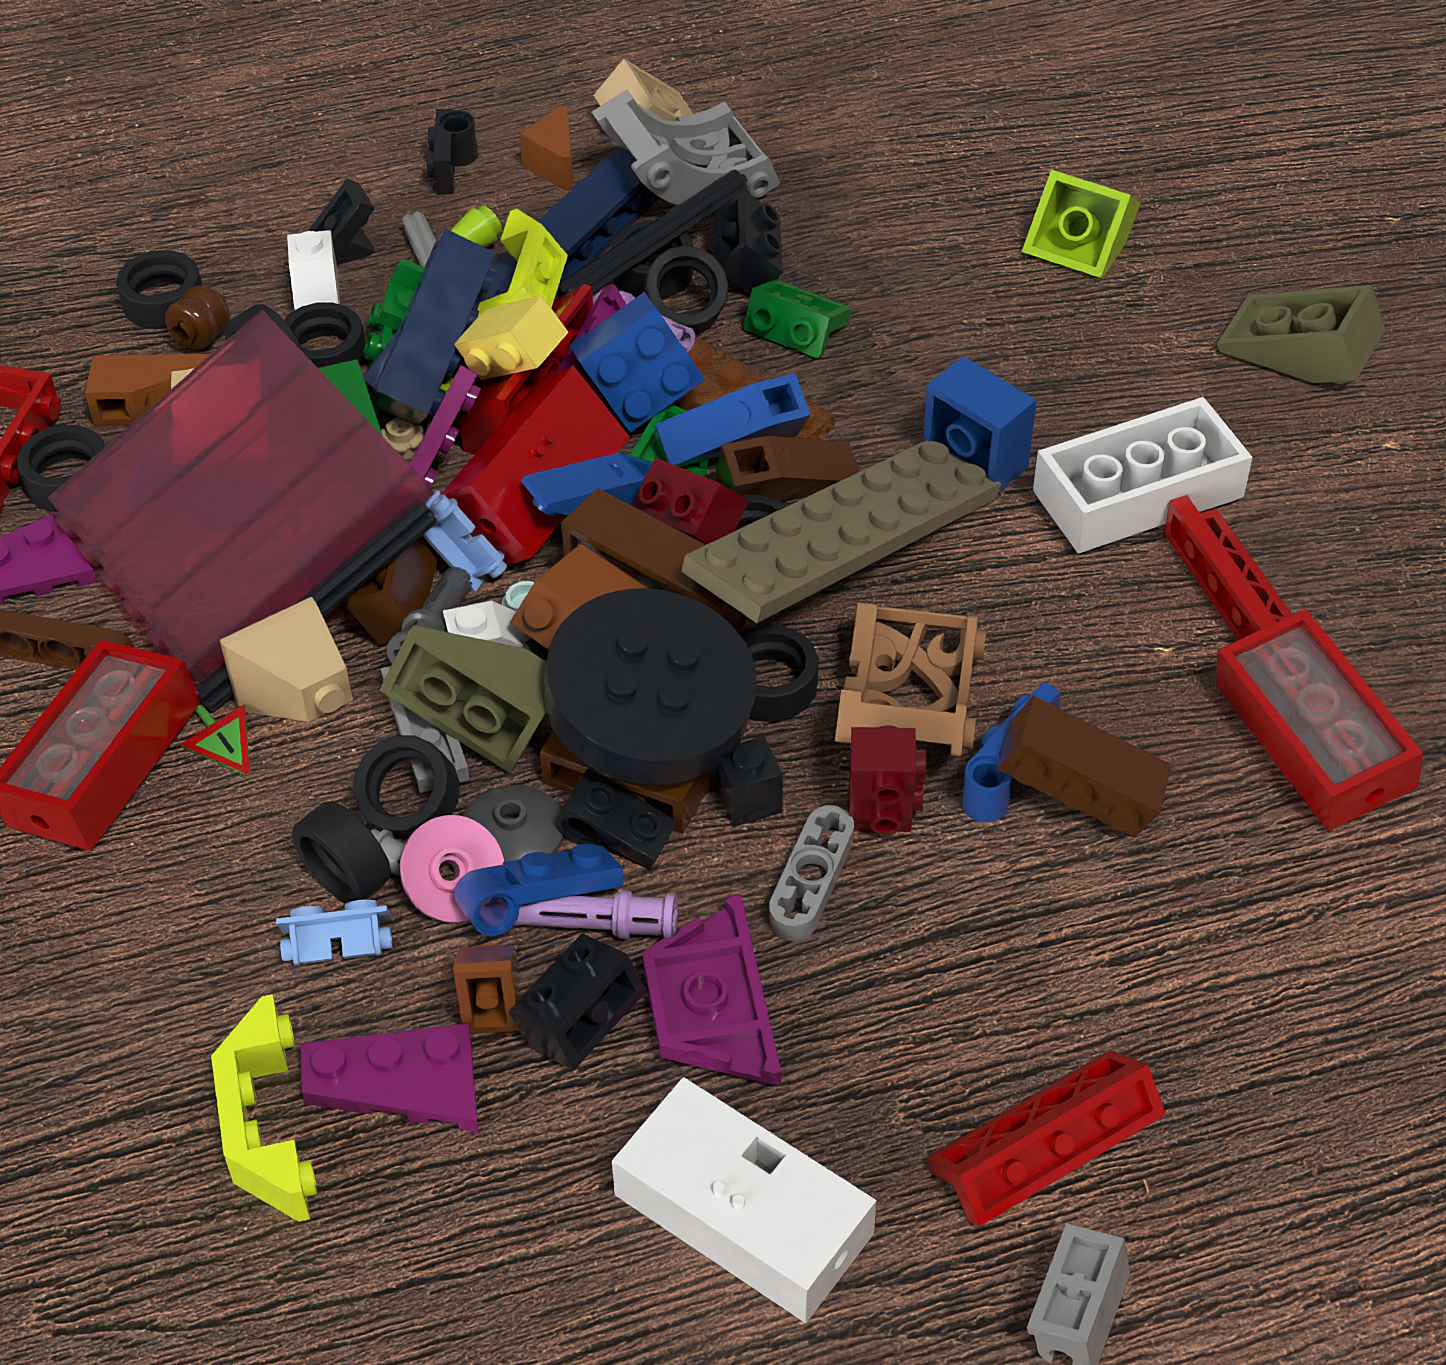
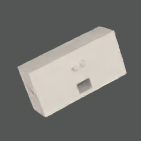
(744, 1198)

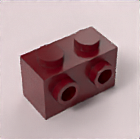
(689, 502)
(885, 778)

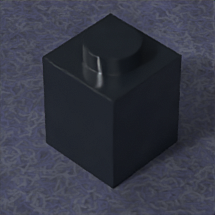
(750, 783)

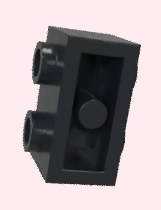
(748, 241)
(578, 1001)

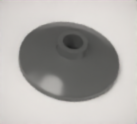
(534, 822)

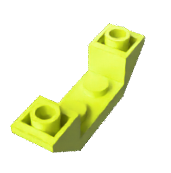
(538, 258)
(269, 1171)

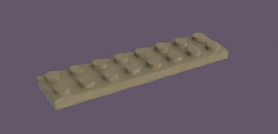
(839, 530)

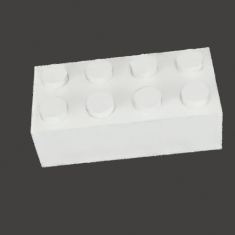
(1128, 473)

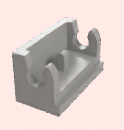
(1080, 1295)

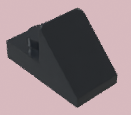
(345, 217)

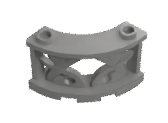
(697, 138)

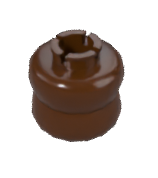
(197, 317)

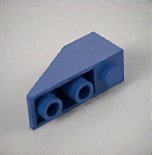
(751, 412)
(568, 486)

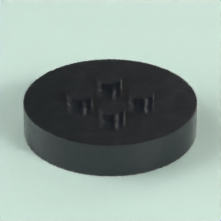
(649, 686)

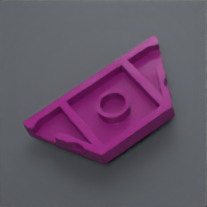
(711, 997)

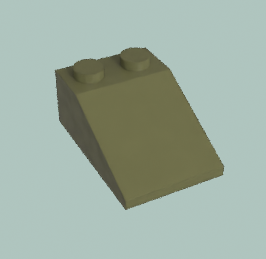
(1308, 332)
(471, 690)

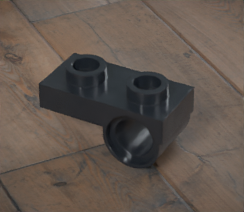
(451, 145)
(610, 815)

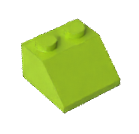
(1080, 224)

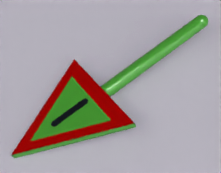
(223, 740)

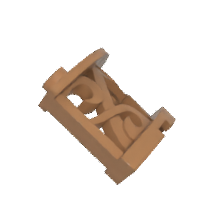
(879, 645)

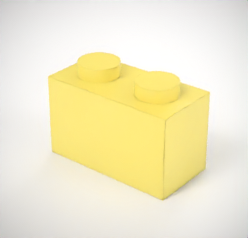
(511, 338)

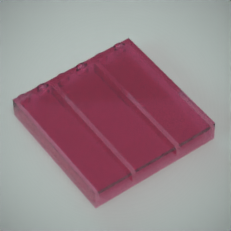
(234, 495)

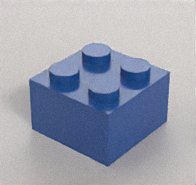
(637, 362)
(981, 419)

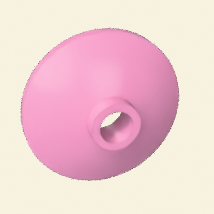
(449, 840)

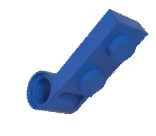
(986, 788)
(533, 880)

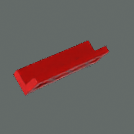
(1217, 568)
(1048, 1135)

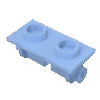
(456, 546)
(355, 926)

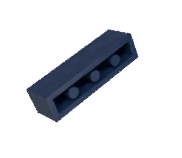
(431, 326)

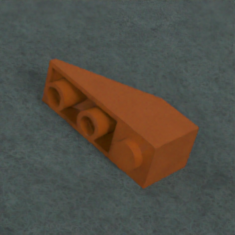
(128, 385)

